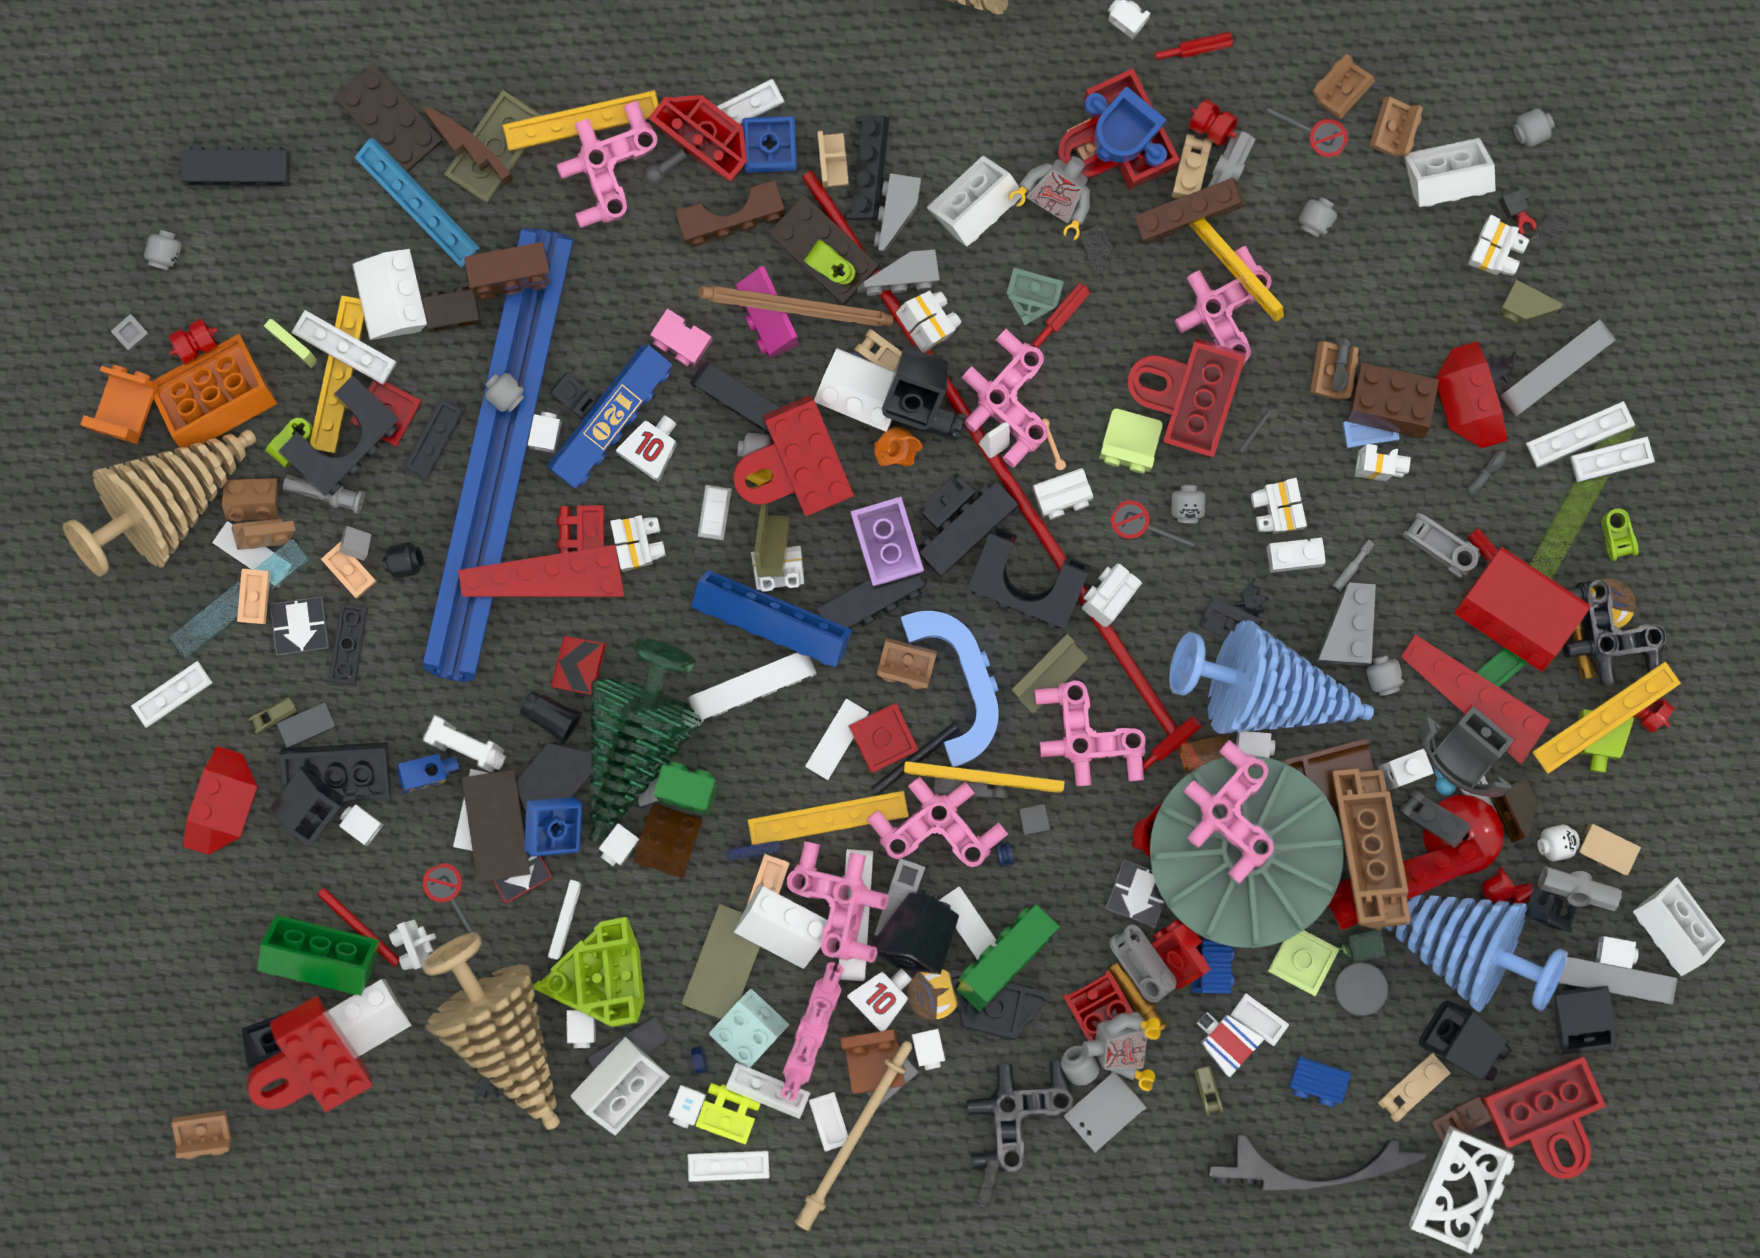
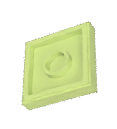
(291, 343)
(1304, 961)

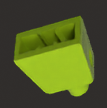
(1608, 746)

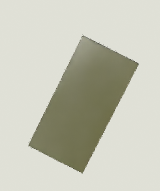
(490, 132)
(721, 967)

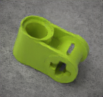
(827, 261)
(280, 440)
(1619, 536)

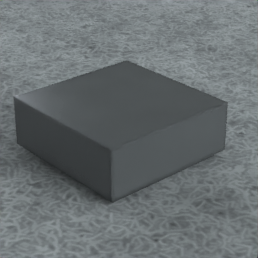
(1034, 819)

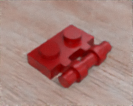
(589, 528)

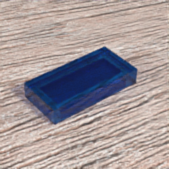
(753, 850)

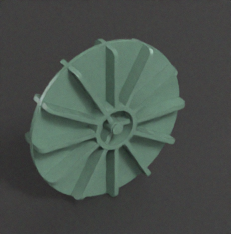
(1272, 899)

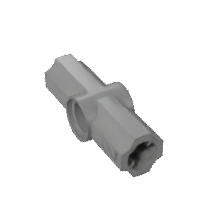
(1232, 162)
(1579, 888)

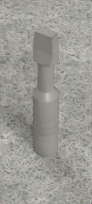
(1352, 567)

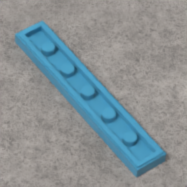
(416, 202)

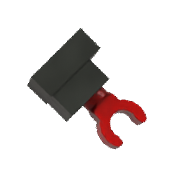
(1516, 205)

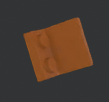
(867, 1057)

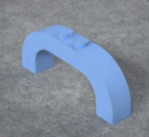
(973, 663)

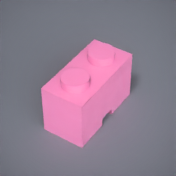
(684, 342)

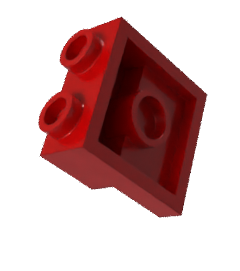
(1178, 950)

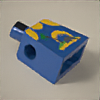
(413, 774)

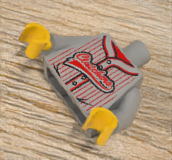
(1059, 190)
(1122, 1046)

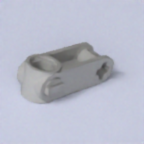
(1442, 545)
(1143, 964)

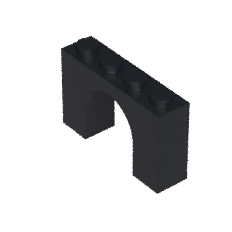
(326, 472)
(1052, 605)

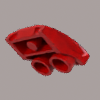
(1097, 1004)

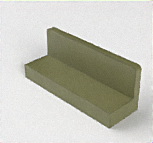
(771, 543)
(1049, 672)

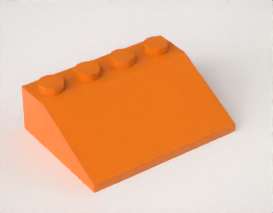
(212, 394)

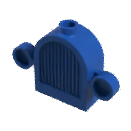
(1126, 128)

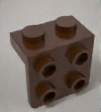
(667, 840)

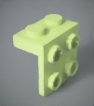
(1131, 441)

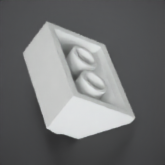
(1450, 172)
(975, 200)
(389, 294)
(856, 389)
(781, 926)
(1679, 927)
(370, 1017)
(619, 1086)

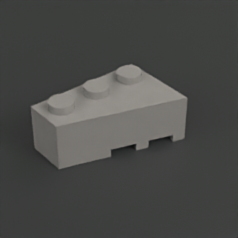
(1351, 629)

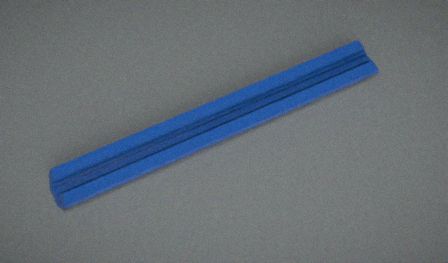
(495, 466)

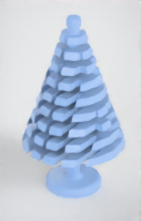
(1261, 684)
(1476, 946)

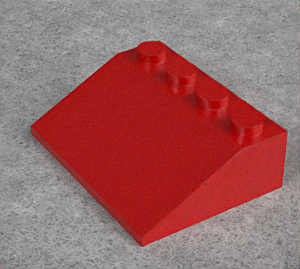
(1521, 609)

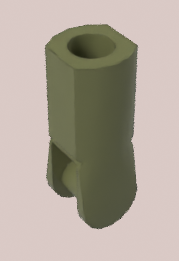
(276, 712)
(1207, 1085)

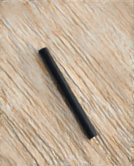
(917, 757)

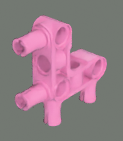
(613, 151)
(1227, 299)
(1010, 409)
(1098, 744)
(1234, 825)
(951, 826)
(844, 913)
(812, 1031)

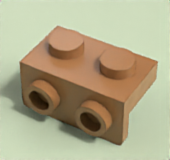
(1342, 87)
(1396, 127)
(1325, 369)
(250, 499)
(262, 533)
(906, 664)
(201, 1134)

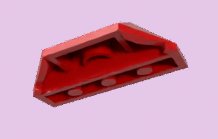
(703, 133)
(1471, 397)
(220, 802)

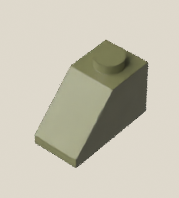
(1527, 304)

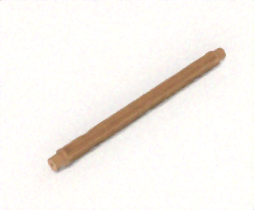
(795, 305)

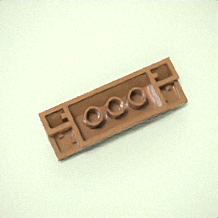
(1372, 848)

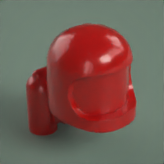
(1501, 888)

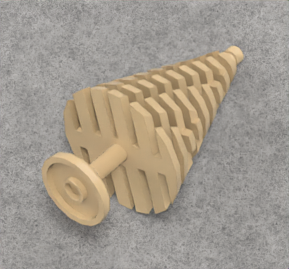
(157, 499)
(495, 1027)

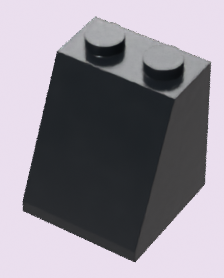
(918, 934)

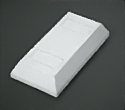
(714, 512)
(1259, 1019)
(829, 1121)

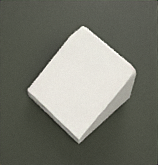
(996, 440)

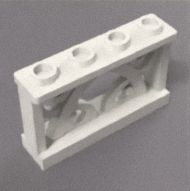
(443, 735)
(1452, 1153)

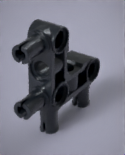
(1599, 625)
(1008, 1123)

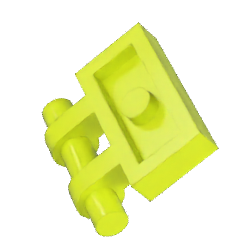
(726, 1121)

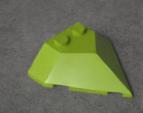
(600, 975)

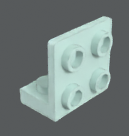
(749, 1029)

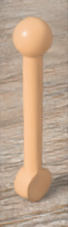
(1060, 464)

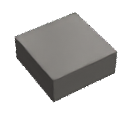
(130, 332)
(355, 543)

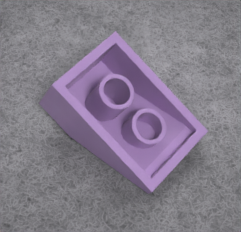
(887, 541)

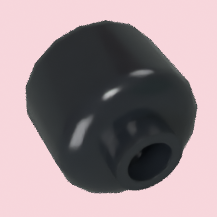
(403, 560)

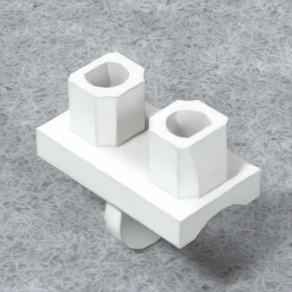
(416, 944)

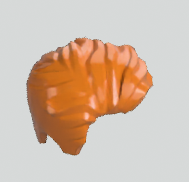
(896, 447)

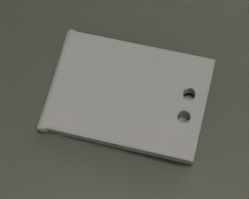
(1104, 1111)

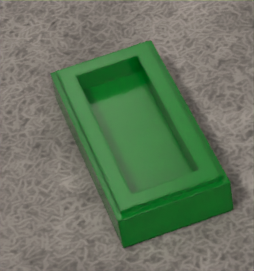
(1501, 667)

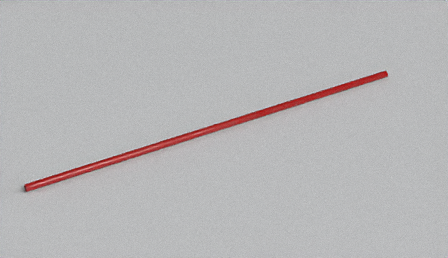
(1008, 481)

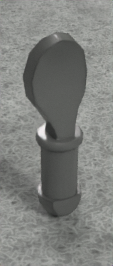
(1341, 376)
(1495, 464)

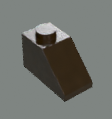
(1517, 809)

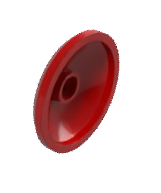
(1484, 823)

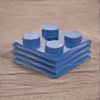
(781, 132)
(563, 837)

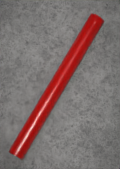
(357, 925)

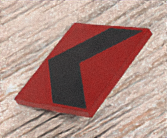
(578, 665)

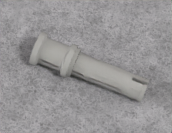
(342, 498)

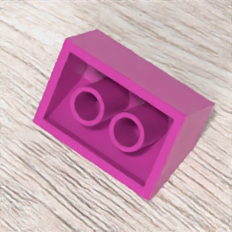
(772, 326)

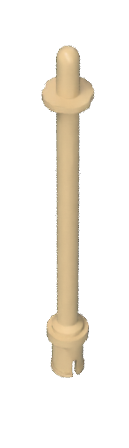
(816, 1201)

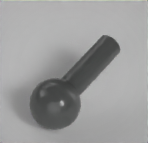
(655, 173)

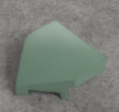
(1033, 294)

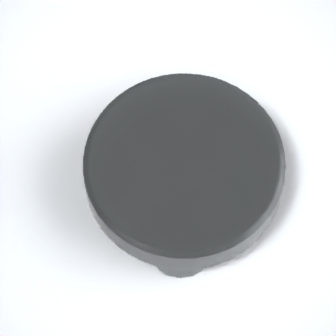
(1361, 988)

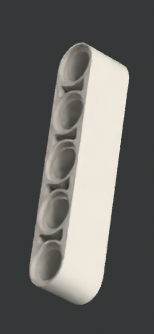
(752, 685)
(855, 968)

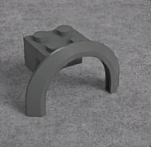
(1468, 752)

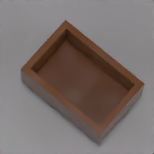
(508, 271)
(1393, 400)

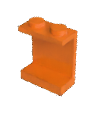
(122, 405)

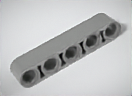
(1557, 368)
(1619, 980)

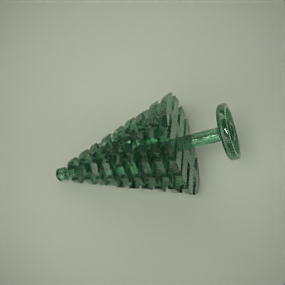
(634, 734)

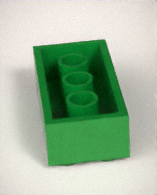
(686, 789)
(1012, 952)
(318, 955)

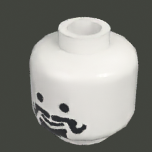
(1558, 842)

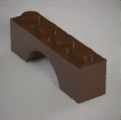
(1205, 203)
(762, 205)

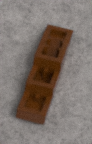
(462, 140)

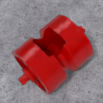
(1216, 124)
(191, 342)
(1655, 715)

